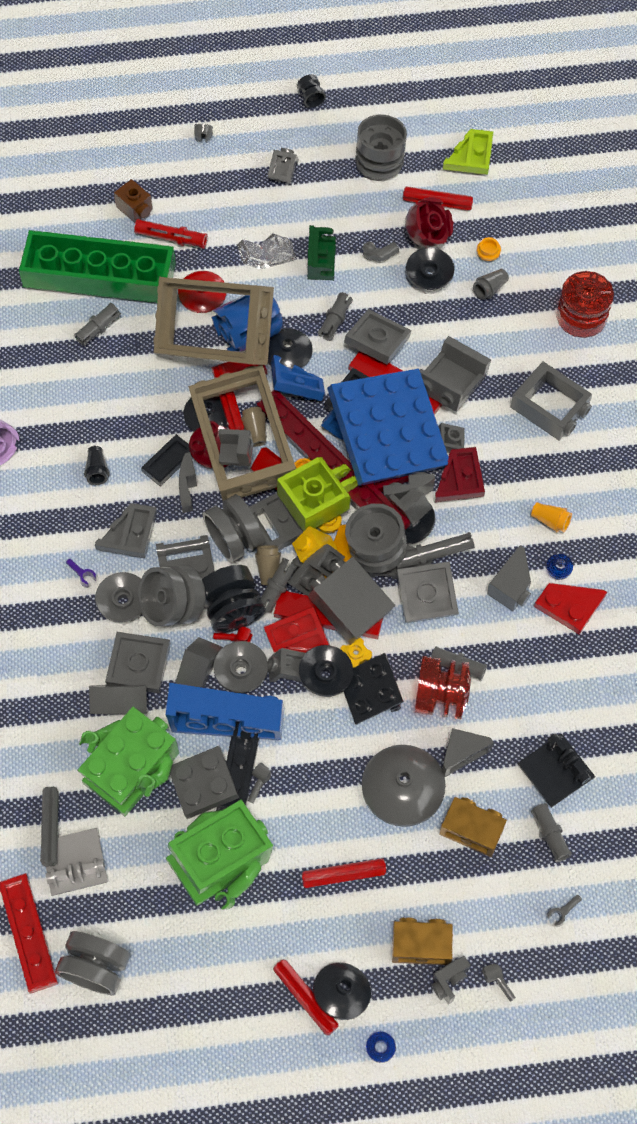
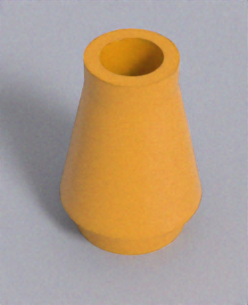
(552, 516)

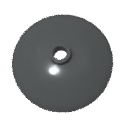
(398, 801)

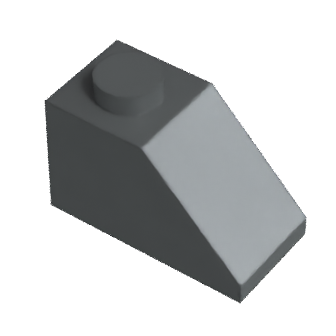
(512, 581)

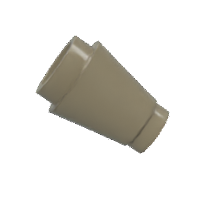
(255, 421)
(267, 561)

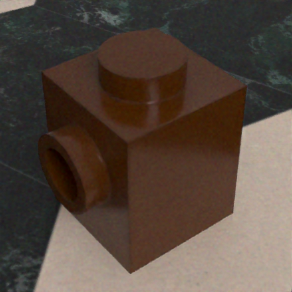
(133, 201)

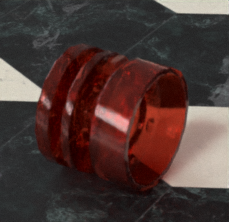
(584, 304)
(442, 687)

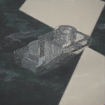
(269, 253)

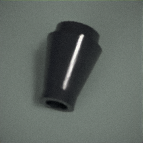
(96, 468)

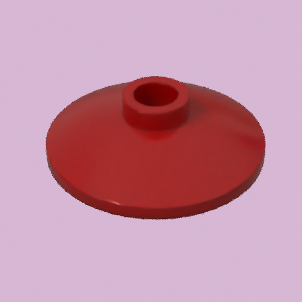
(201, 300)

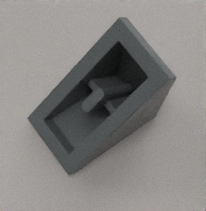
(197, 663)
(464, 749)

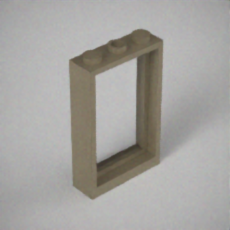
(258, 321)
(257, 480)

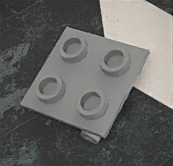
(78, 863)

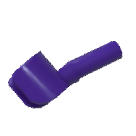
(81, 572)

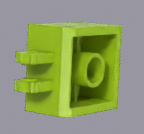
(315, 493)

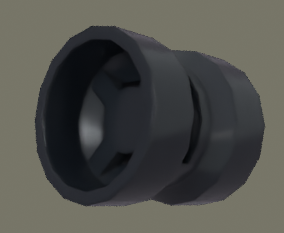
(310, 89)

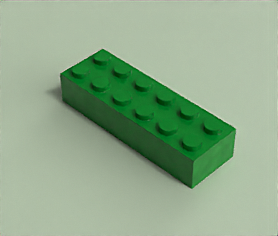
(95, 266)

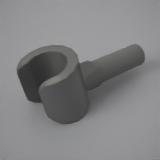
(263, 775)
(563, 911)
(494, 972)

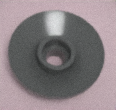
(113, 589)
(239, 655)

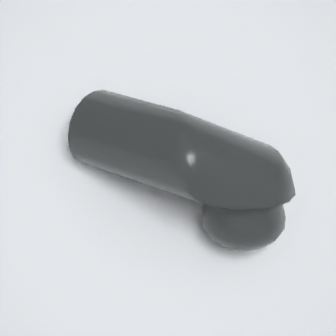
(379, 254)

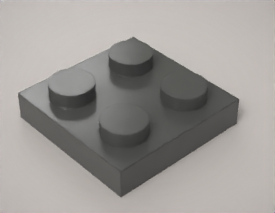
(377, 336)
(427, 592)
(138, 661)
(203, 782)

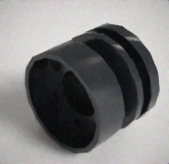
(232, 599)

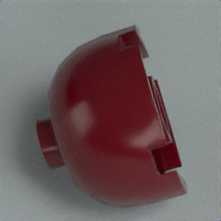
(429, 223)

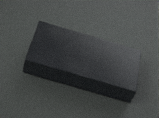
(166, 460)

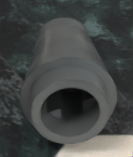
(487, 285)

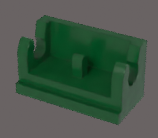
(321, 254)

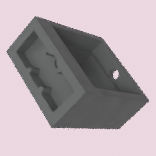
(543, 419)

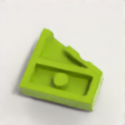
(472, 153)

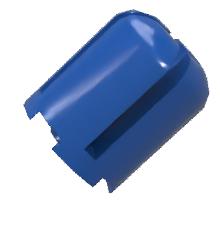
(232, 322)

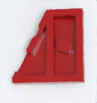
(570, 604)
(297, 632)

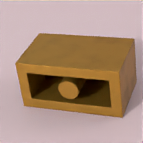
(473, 826)
(422, 942)

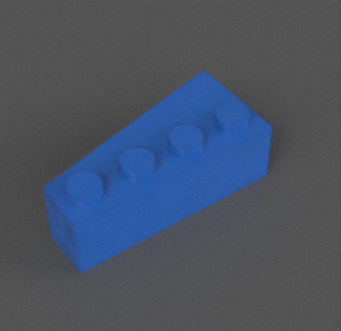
(216, 712)

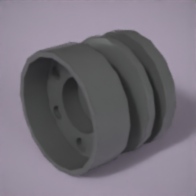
(380, 146)

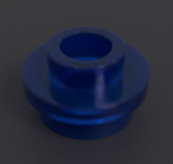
(559, 573)
(380, 1037)

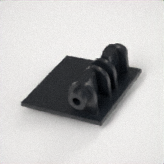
(373, 689)
(556, 769)

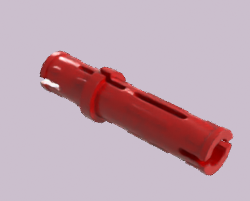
(197, 239)

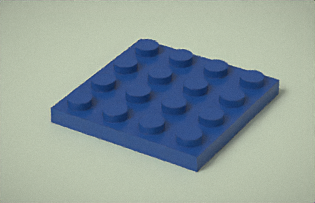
(388, 426)

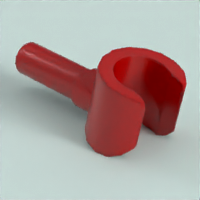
(243, 634)

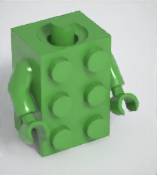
(129, 760)
(219, 853)

